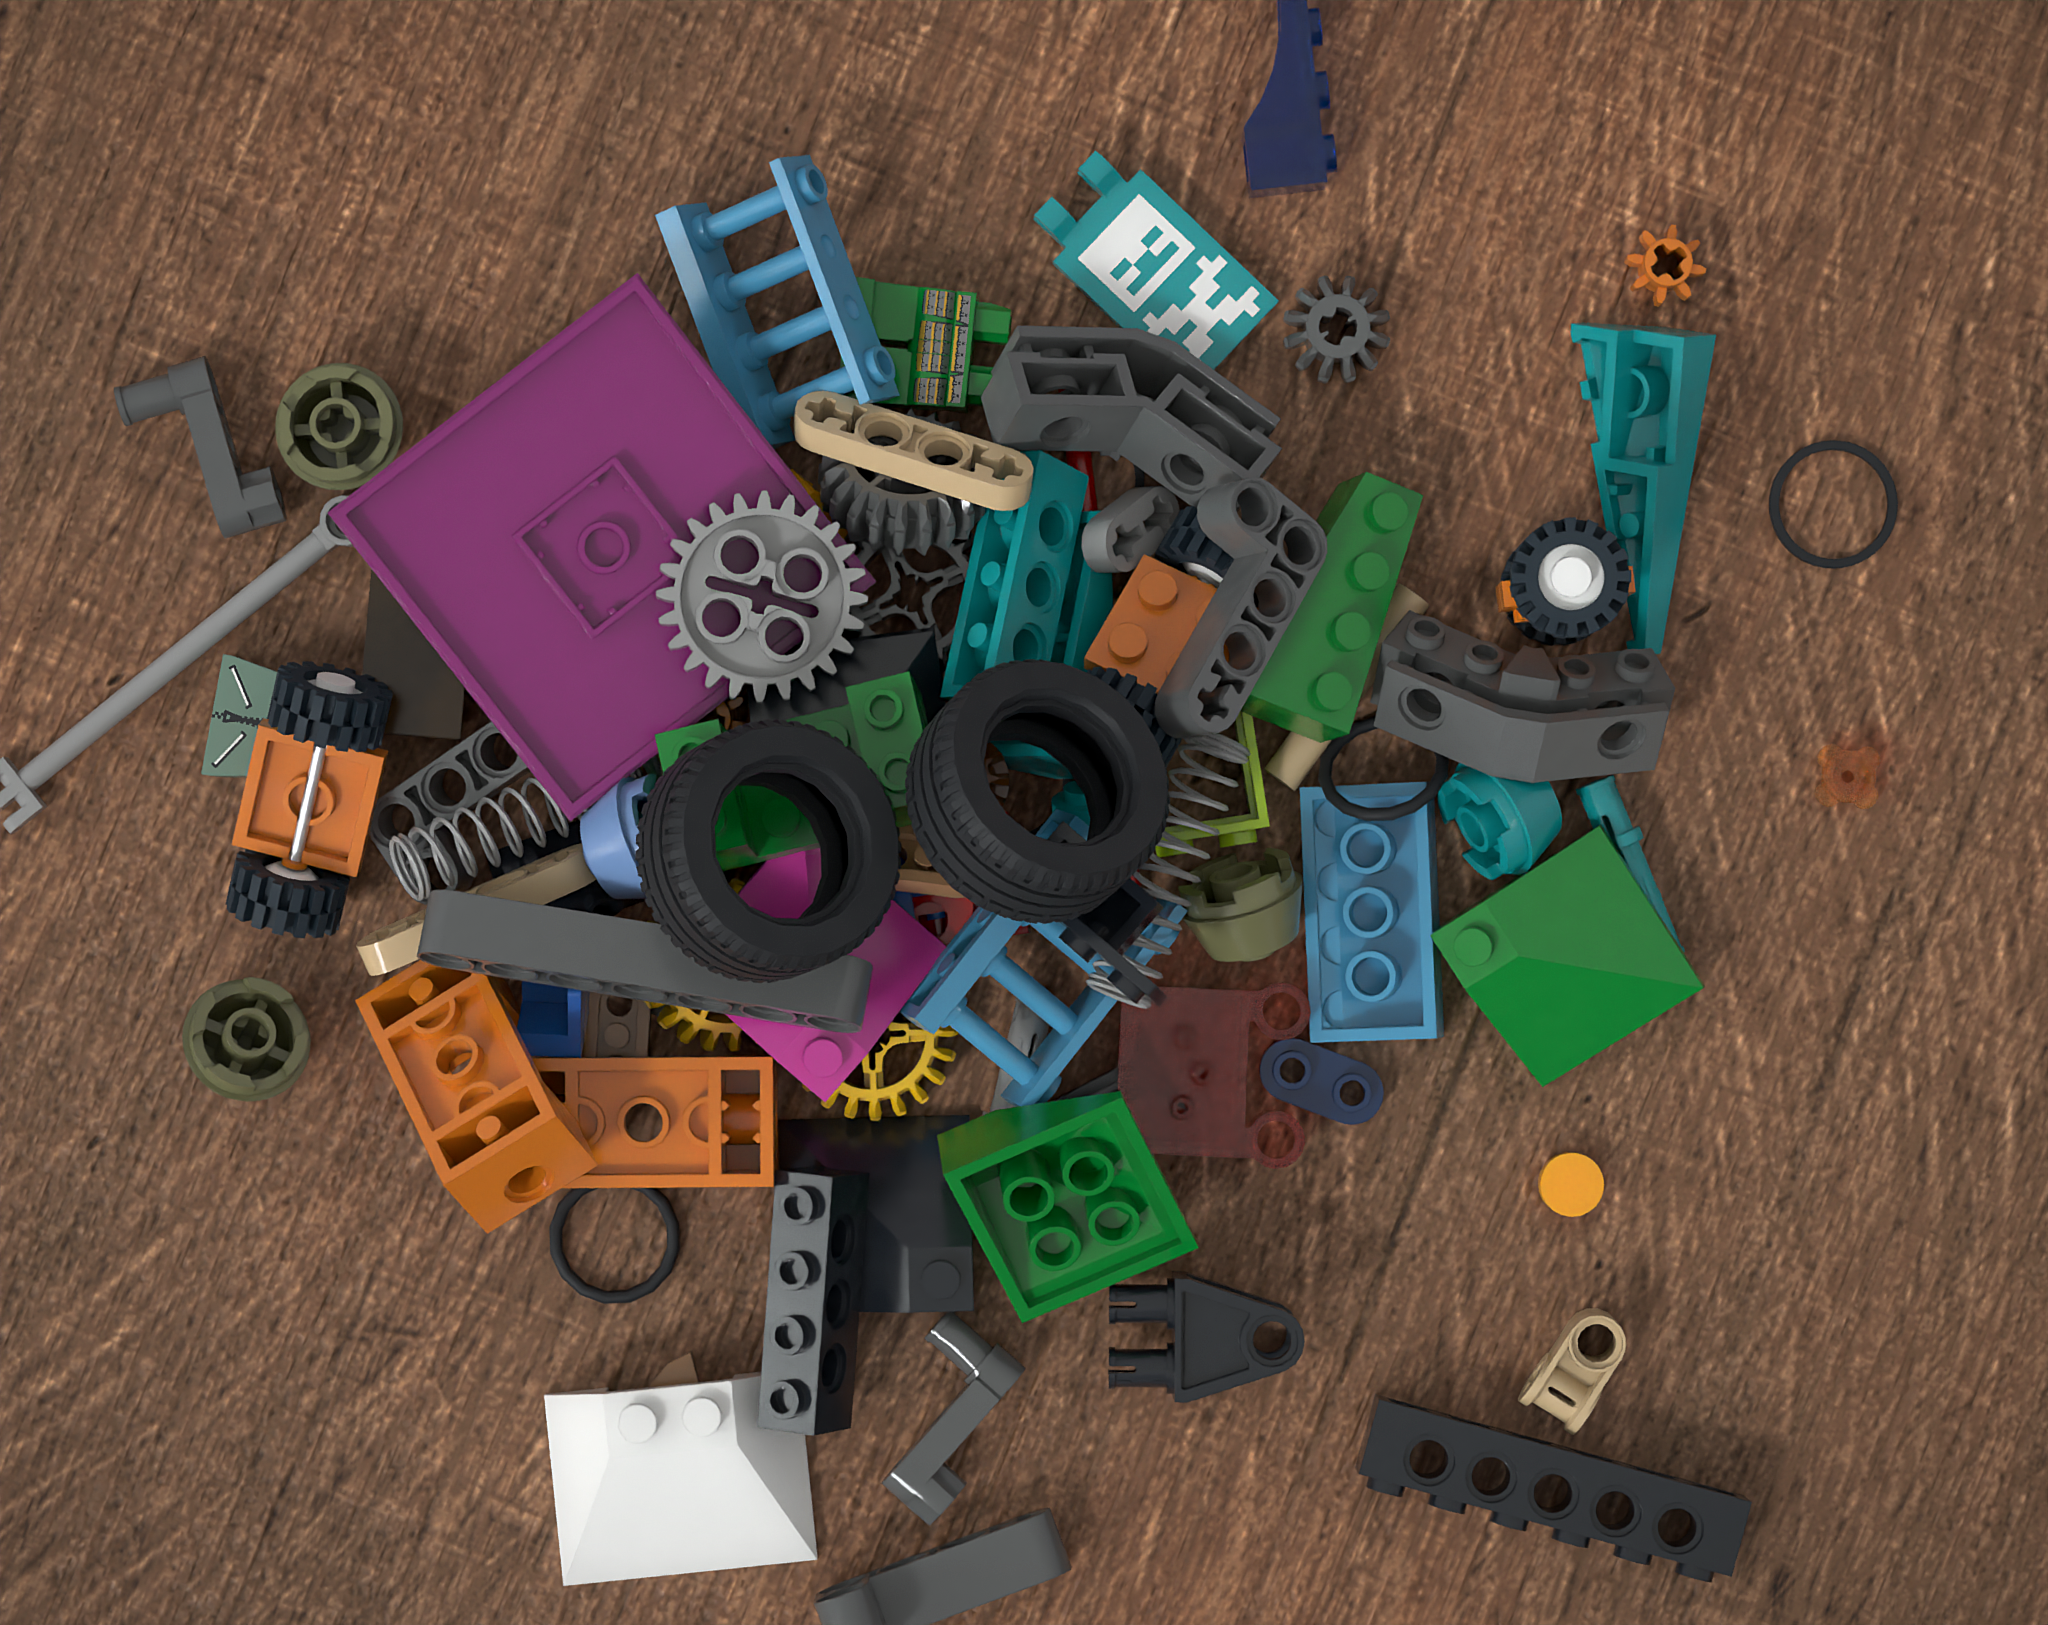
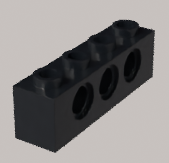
(813, 1300)

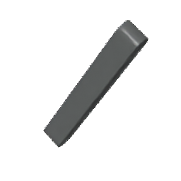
(626, 961)

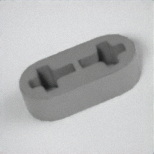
(1126, 516)

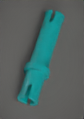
(1606, 808)

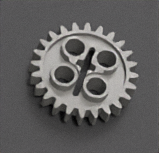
(778, 540)

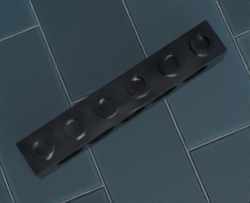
(1714, 1513)

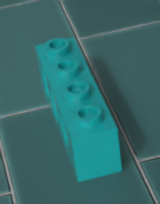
(1017, 576)

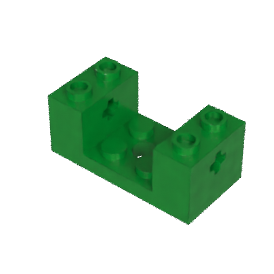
(762, 825)

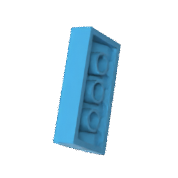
(1371, 917)

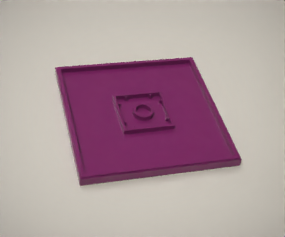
(540, 533)

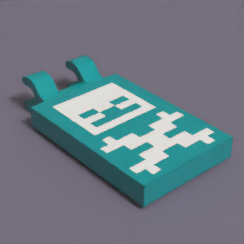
(1154, 265)

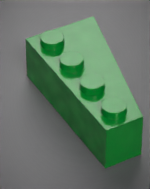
(1332, 638)

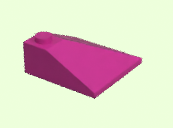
(900, 957)

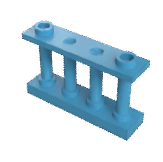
(720, 296)
(982, 952)

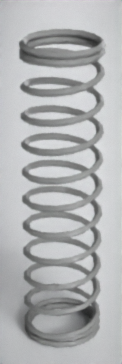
(1219, 747)
(418, 867)

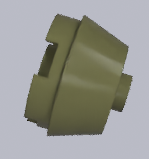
(338, 426)
(1244, 906)
(246, 1039)

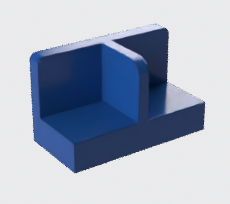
(553, 1020)

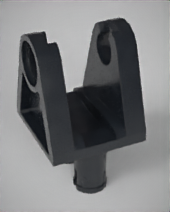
(1209, 1337)

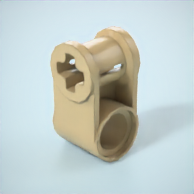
(1573, 1372)

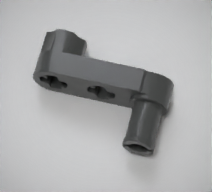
(238, 499)
(921, 1476)

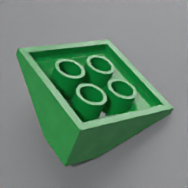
(1567, 957)
(1063, 1198)

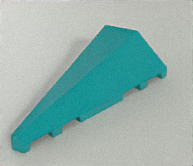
(1647, 417)

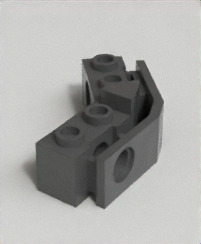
(1131, 400)
(1521, 710)

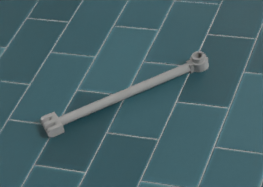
(22, 783)

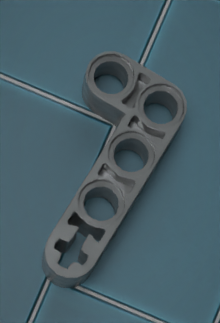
(1202, 688)
(427, 800)
(951, 1576)

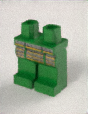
(940, 342)

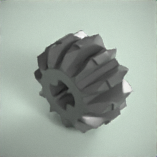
(1323, 312)

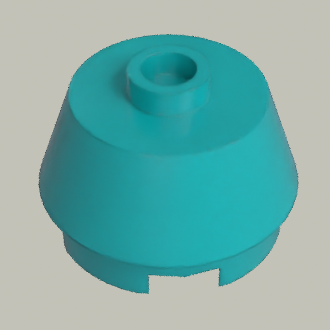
(1500, 819)

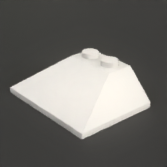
(675, 1482)

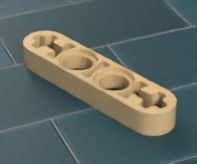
(915, 444)
(533, 883)

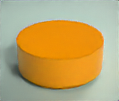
(1571, 1184)

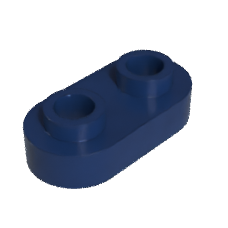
(1321, 1081)

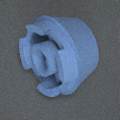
(610, 836)

